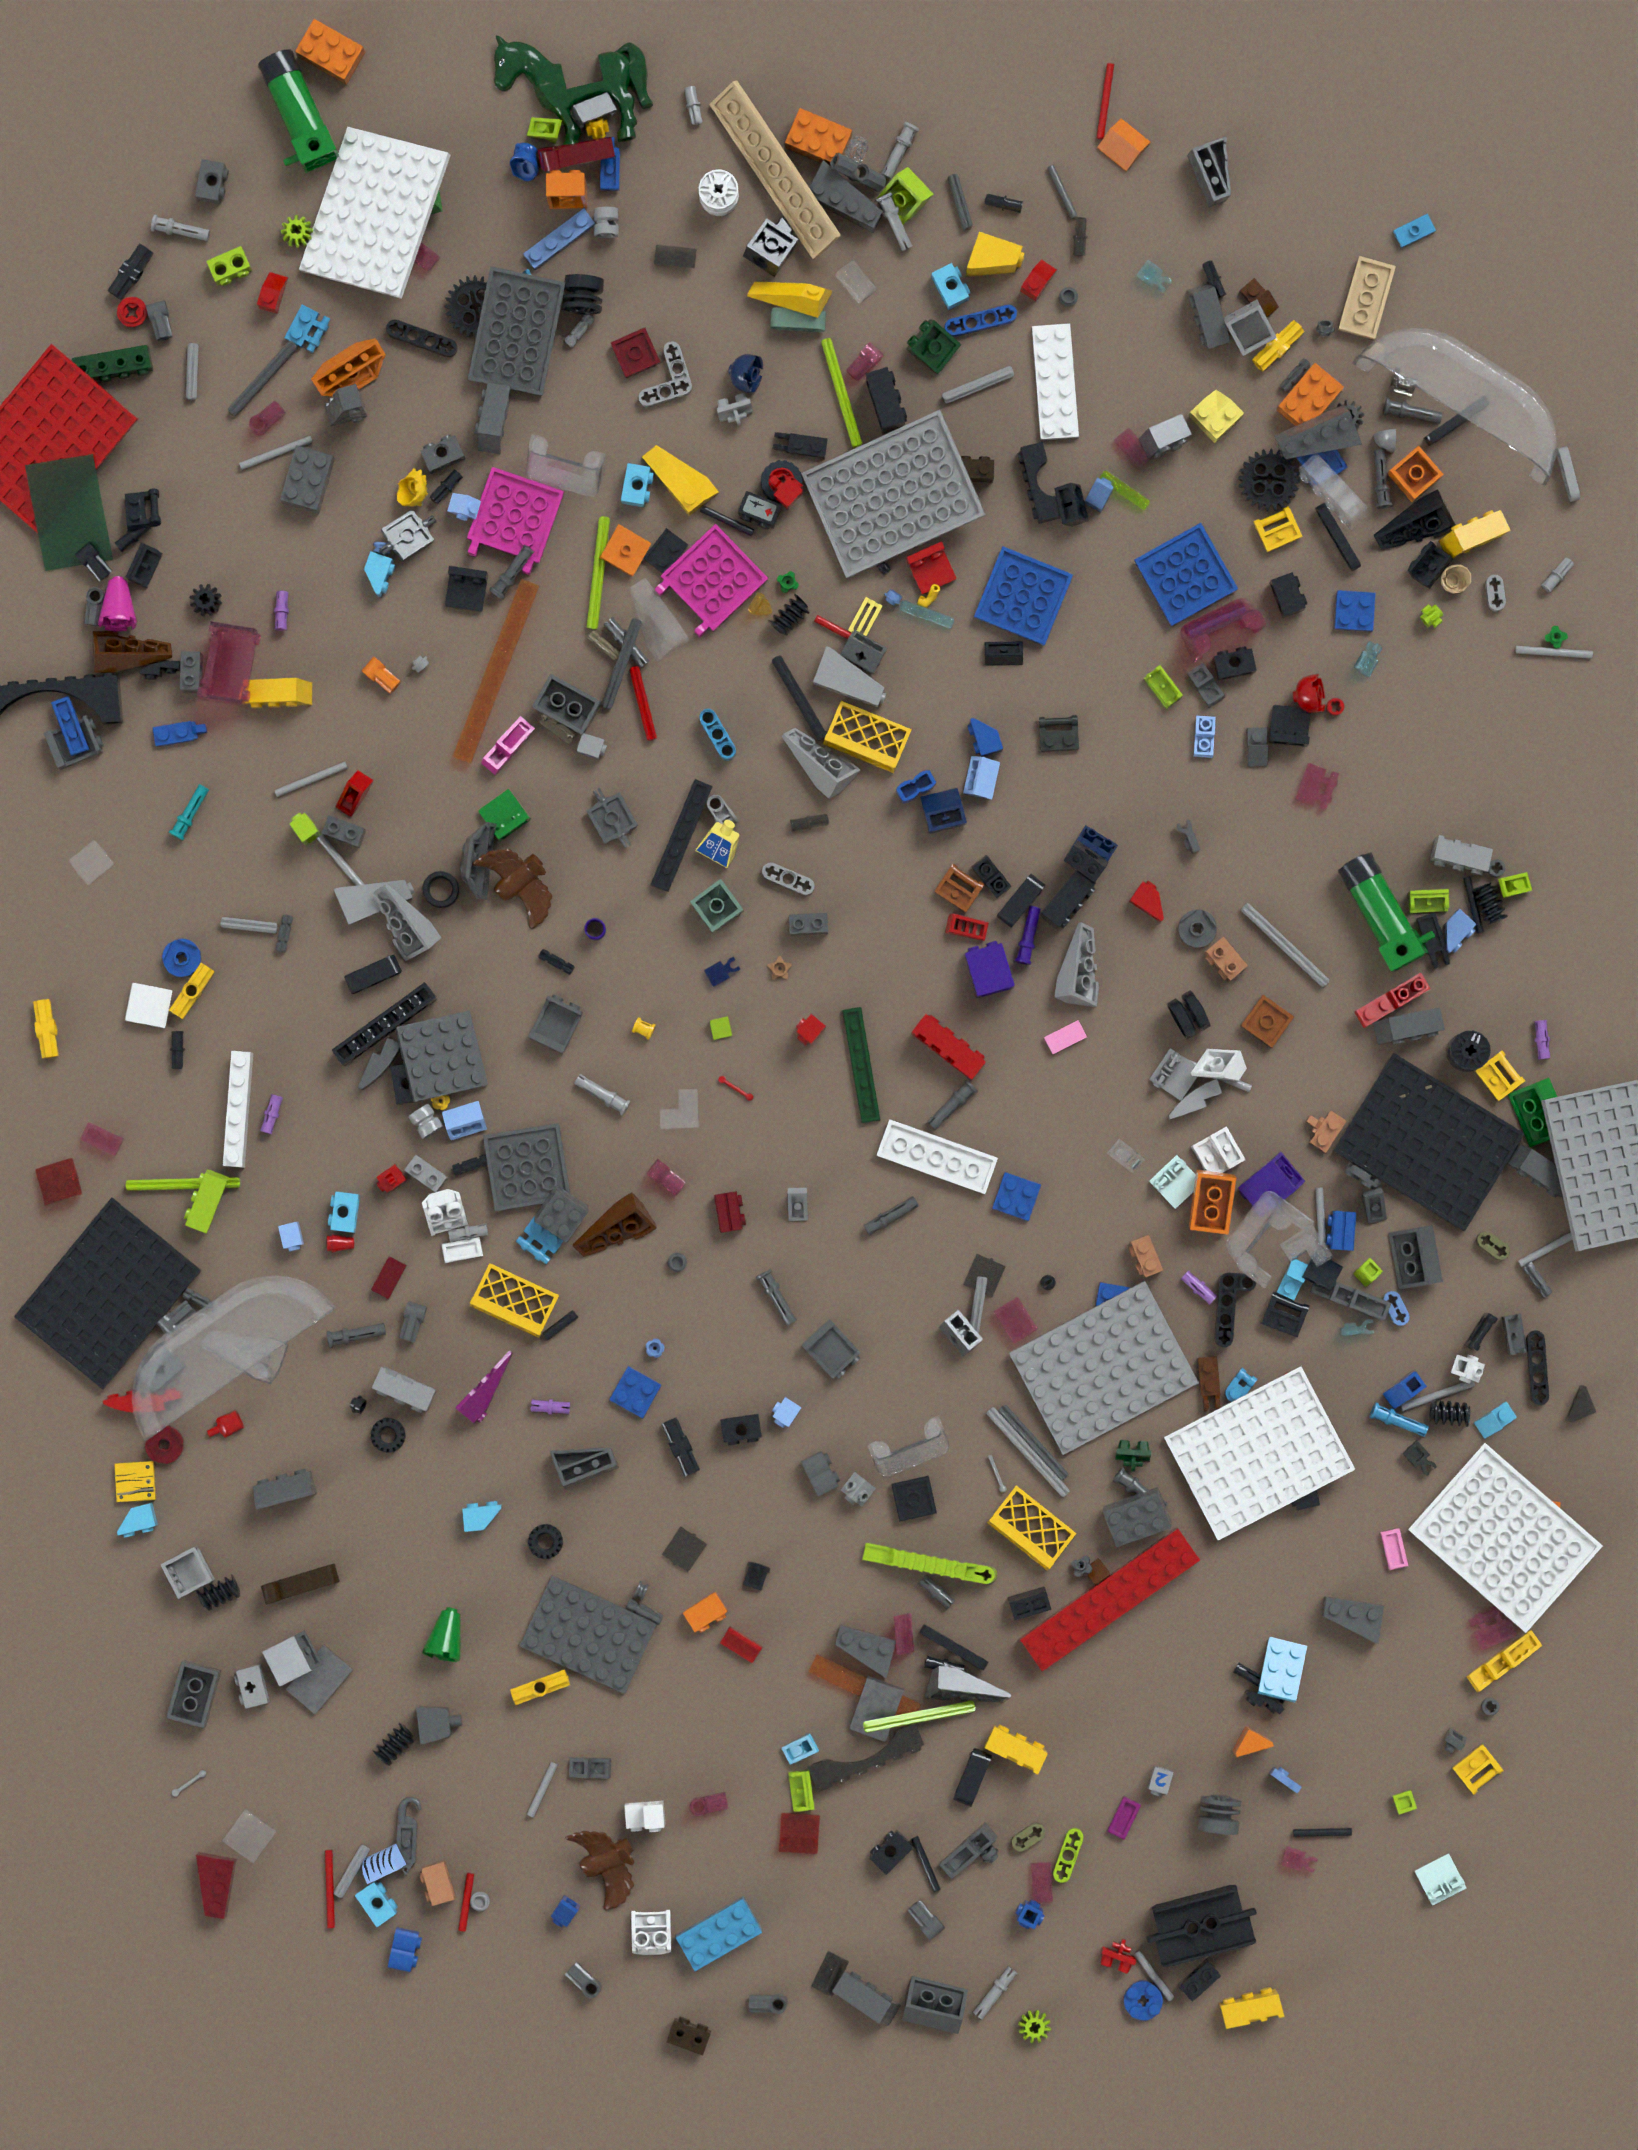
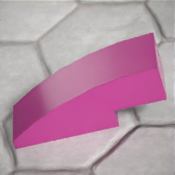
(507, 745)

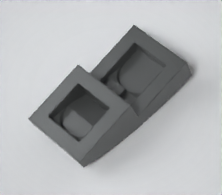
(1206, 685)
(590, 1767)

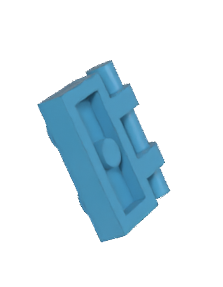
(302, 326)
(544, 1237)

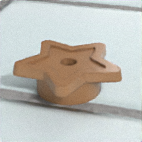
(779, 963)

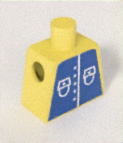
(720, 843)

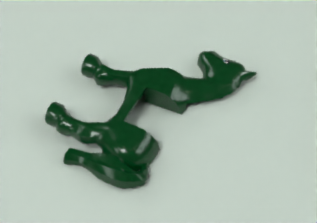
(551, 90)

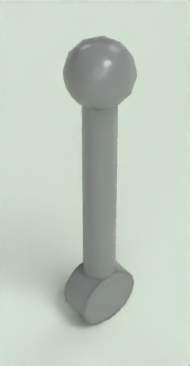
(1002, 1489)
(175, 1792)

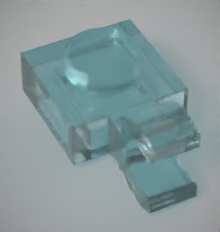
(1367, 661)
(1351, 1328)

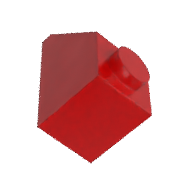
(1037, 280)
(272, 292)
(354, 793)
(1148, 900)

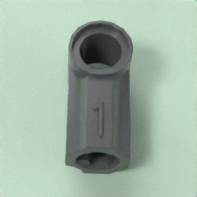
(159, 315)
(93, 608)
(414, 1316)
(176, 1317)
(928, 1923)
(582, 1978)
(765, 2003)

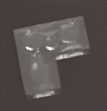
(686, 1115)
(1309, 1243)

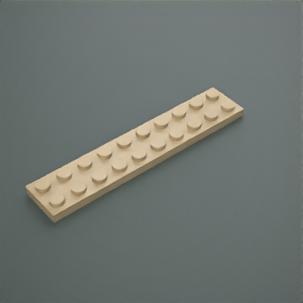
(775, 169)

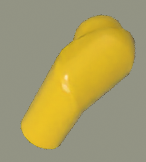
(931, 597)

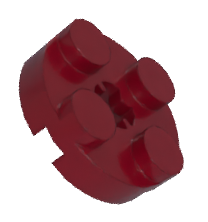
(162, 1455)

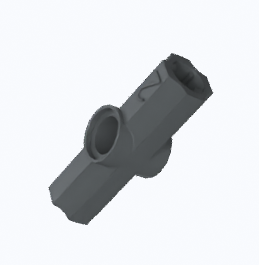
(849, 168)

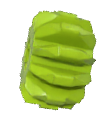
(299, 224)
(1030, 2032)

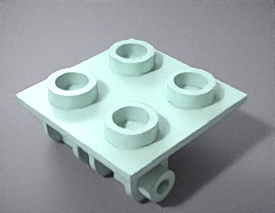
(1175, 1181)
(1440, 1879)

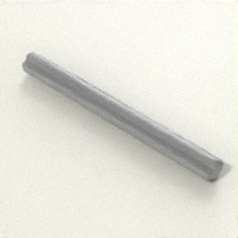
(1285, 945)
(1028, 1452)

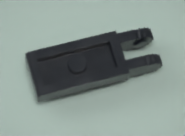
(802, 444)
(1430, 923)

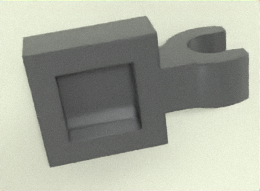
(1190, 842)

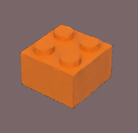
(1415, 474)

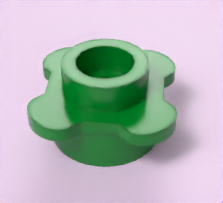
(790, 577)
(1551, 639)

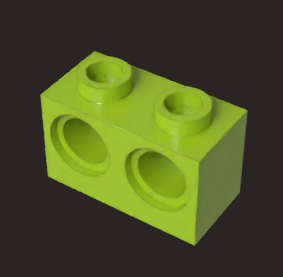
(227, 261)
(304, 828)

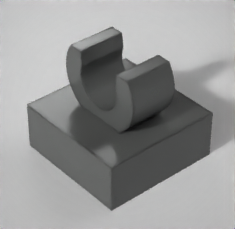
(1454, 1740)

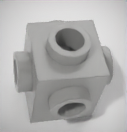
(857, 1489)

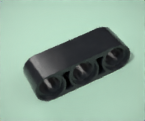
(1021, 900)
(373, 974)
(972, 1777)

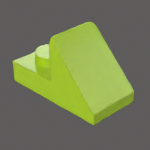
(544, 129)
(1514, 885)

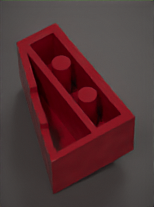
(216, 1882)

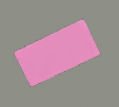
(1065, 1037)
(1394, 1549)

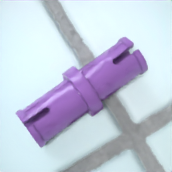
(281, 610)
(1542, 1039)
(271, 1114)
(1199, 1287)
(550, 1406)

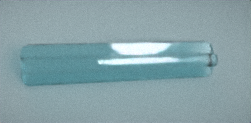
(927, 614)

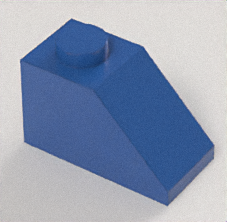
(565, 1911)

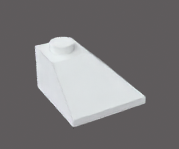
(1220, 1065)

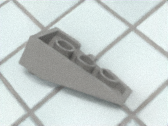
(409, 927)

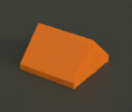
(1123, 144)
(1251, 1742)

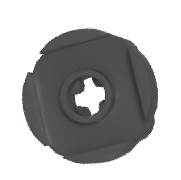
(1195, 939)
(1357, 1173)

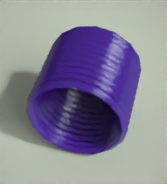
(592, 920)

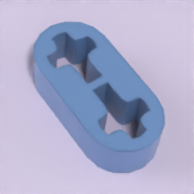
(1400, 1306)

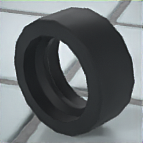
(426, 889)

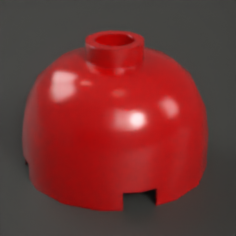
(1310, 694)

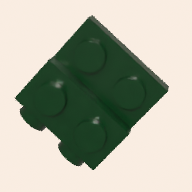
(933, 345)

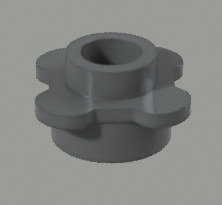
(1086, 1566)

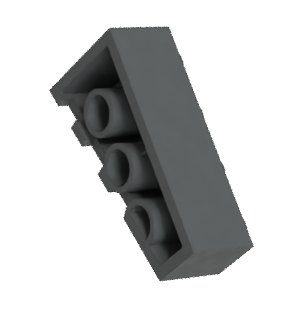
(844, 199)
(1321, 434)

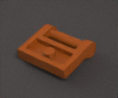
(954, 892)

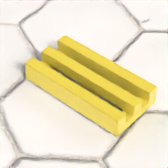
(872, 604)

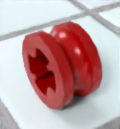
(1340, 705)

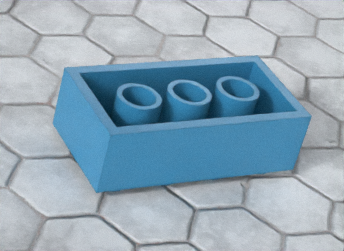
(719, 1933)

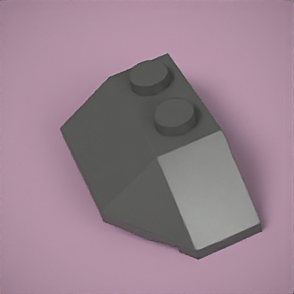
(476, 845)

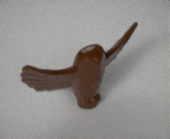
(519, 879)
(609, 1861)

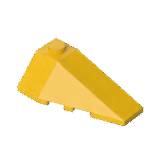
(793, 296)
(682, 481)

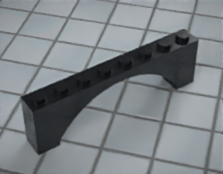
(99, 693)

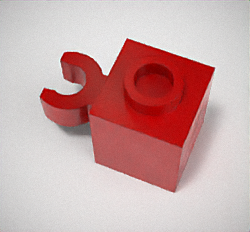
(787, 492)
(390, 1179)

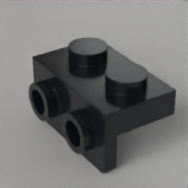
(1429, 565)

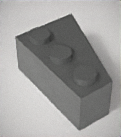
(346, 406)
(492, 417)
(1355, 1615)
(867, 1647)

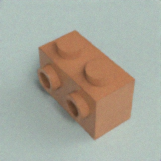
(1225, 959)
(1146, 1256)
(437, 1883)

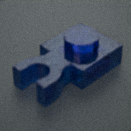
(719, 973)

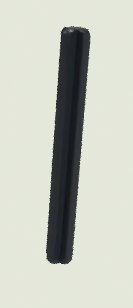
(799, 697)

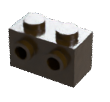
(979, 469)
(688, 2035)

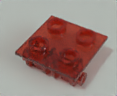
(799, 1833)

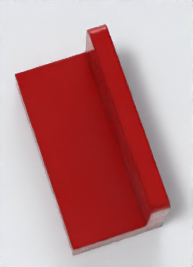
(741, 1644)

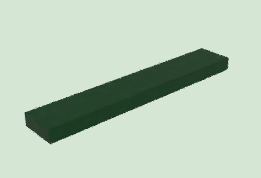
(861, 1065)

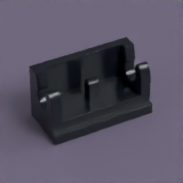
(144, 565)
(1029, 1603)

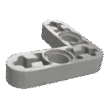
(676, 379)

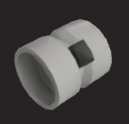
(606, 222)
(425, 1121)

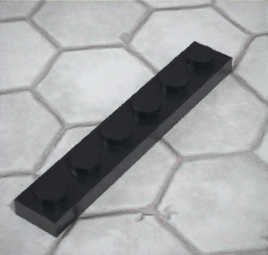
(681, 835)

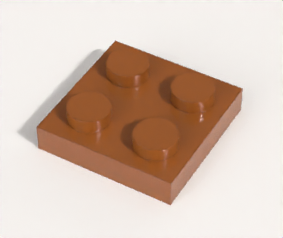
(1267, 1021)

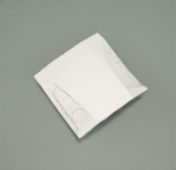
(444, 1211)
(651, 1932)

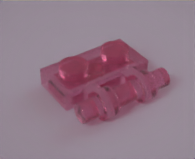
(1311, 784)
(1494, 1633)

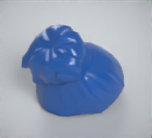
(524, 162)

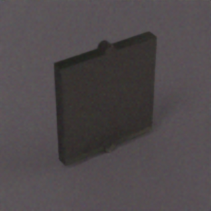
(985, 1268)
(684, 1549)

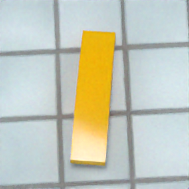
(1504, 1661)

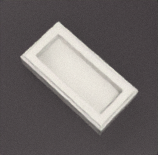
(462, 1250)

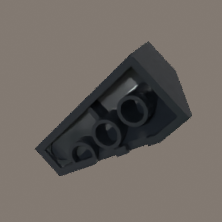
(1422, 519)

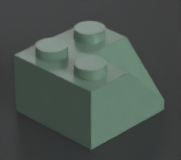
(716, 906)

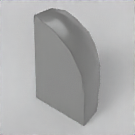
(1386, 440)

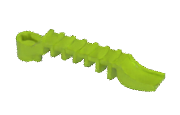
(933, 1565)

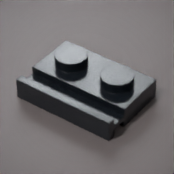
(665, 551)

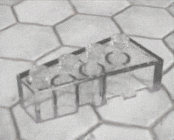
(1334, 491)

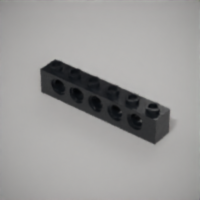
(384, 1024)

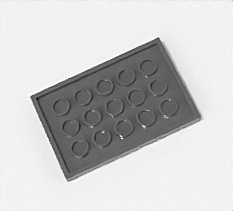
(516, 330)
(588, 1634)

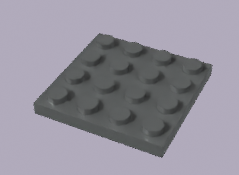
(441, 1056)
(525, 1165)

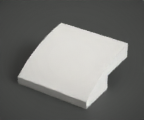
(148, 1005)
(1218, 1152)

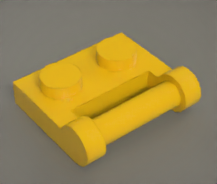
(1279, 535)
(1494, 1078)
(1473, 1764)

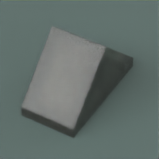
(1581, 1405)

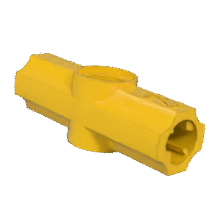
(1278, 346)
(184, 1001)
(45, 1028)
(528, 1692)

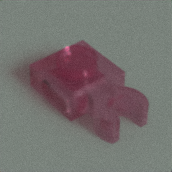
(1296, 1859)

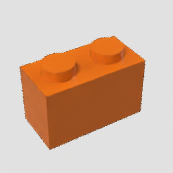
(705, 1612)

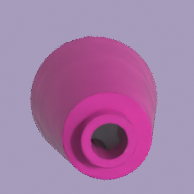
(117, 607)

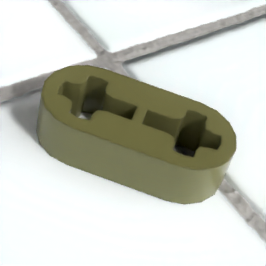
(1496, 1242)
(1025, 1833)

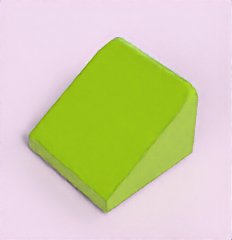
(720, 1028)
(1367, 1272)

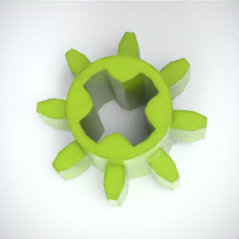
(1431, 615)

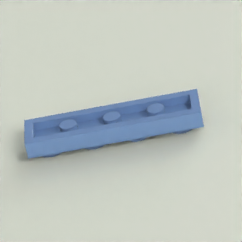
(559, 239)

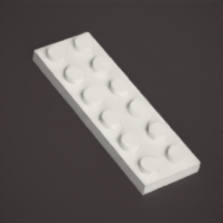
(1055, 382)
(937, 1156)

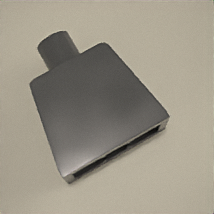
(435, 1723)

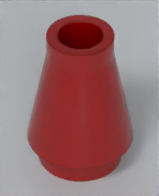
(339, 1243)

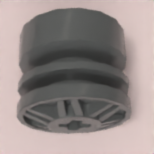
(1219, 1815)

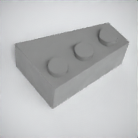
(1461, 855)
(404, 1389)

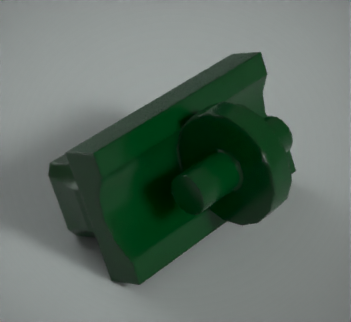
(1133, 1457)

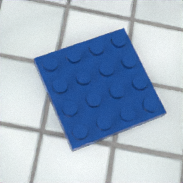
(1186, 574)
(1023, 596)

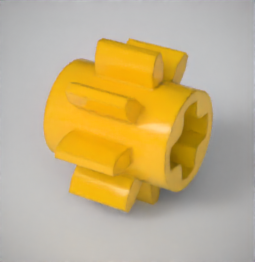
(597, 128)

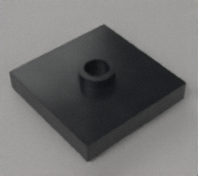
(914, 1498)

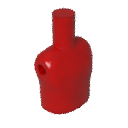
(227, 1425)

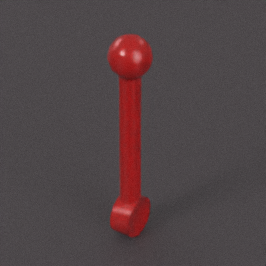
(722, 1079)

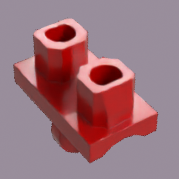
(1126, 1961)

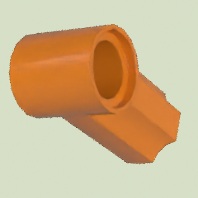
(377, 672)

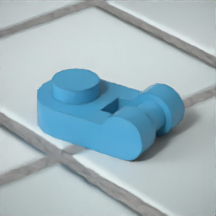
(1234, 1390)

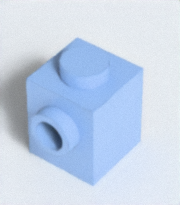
(464, 506)
(291, 1236)
(785, 1412)

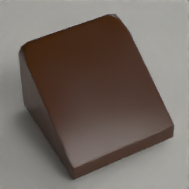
(1099, 1571)

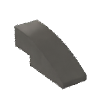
(379, 1063)
(968, 1850)

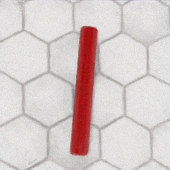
(642, 703)

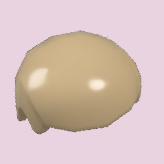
(1455, 579)

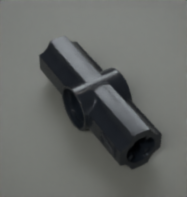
(130, 271)
(680, 1446)

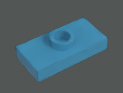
(1414, 230)

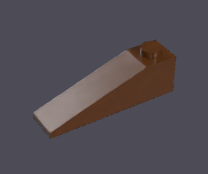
(119, 653)
(619, 1223)

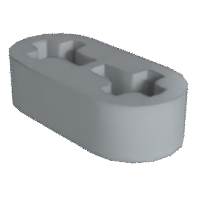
(1490, 594)

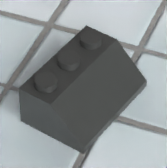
(567, 704)
(1415, 1257)
(283, 1489)
(935, 2005)

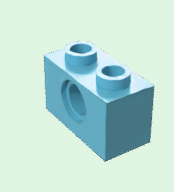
(950, 297)
(636, 473)
(348, 1223)
(377, 1914)

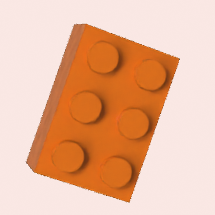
(330, 51)
(817, 137)
(566, 189)
(1310, 396)
(1212, 1202)

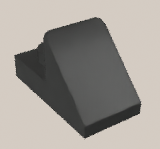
(1257, 747)
(1374, 1205)

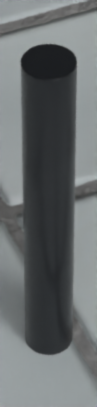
(727, 520)
(1473, 904)
(1322, 1832)
(925, 1863)

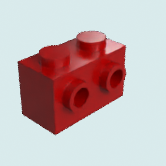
(809, 1030)

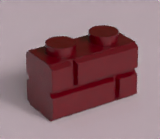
(729, 1211)

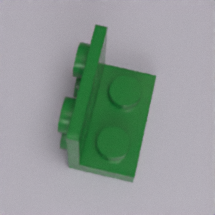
(505, 813)

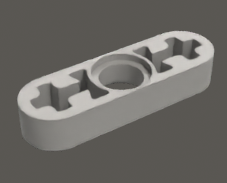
(1568, 474)
(786, 871)

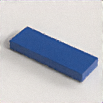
(70, 726)

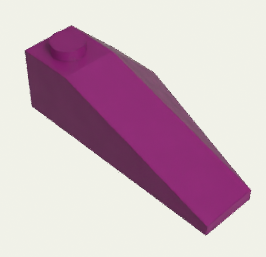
(479, 1398)

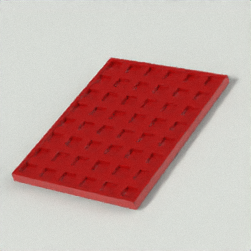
(54, 417)

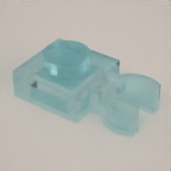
(1152, 274)

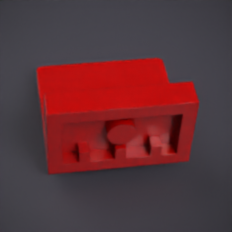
(931, 567)

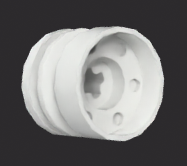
(717, 203)

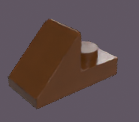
(1254, 291)

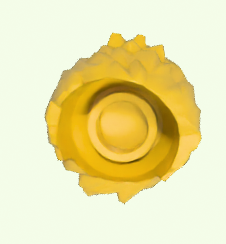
(412, 489)

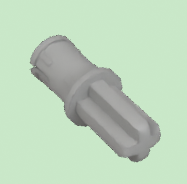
(693, 105)
(1557, 575)

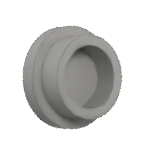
(420, 663)
(480, 1901)

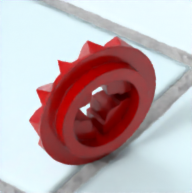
(132, 302)

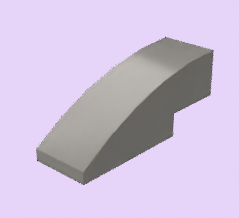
(1195, 1100)

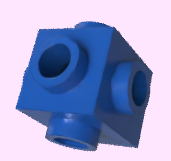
(1033, 1920)

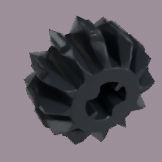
(211, 594)

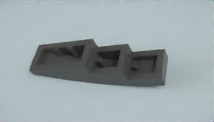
(1355, 1300)

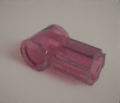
(867, 358)
(268, 417)
(662, 1174)
(711, 1803)

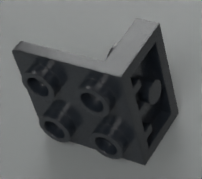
(466, 588)
(1289, 726)

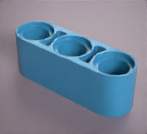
(717, 725)

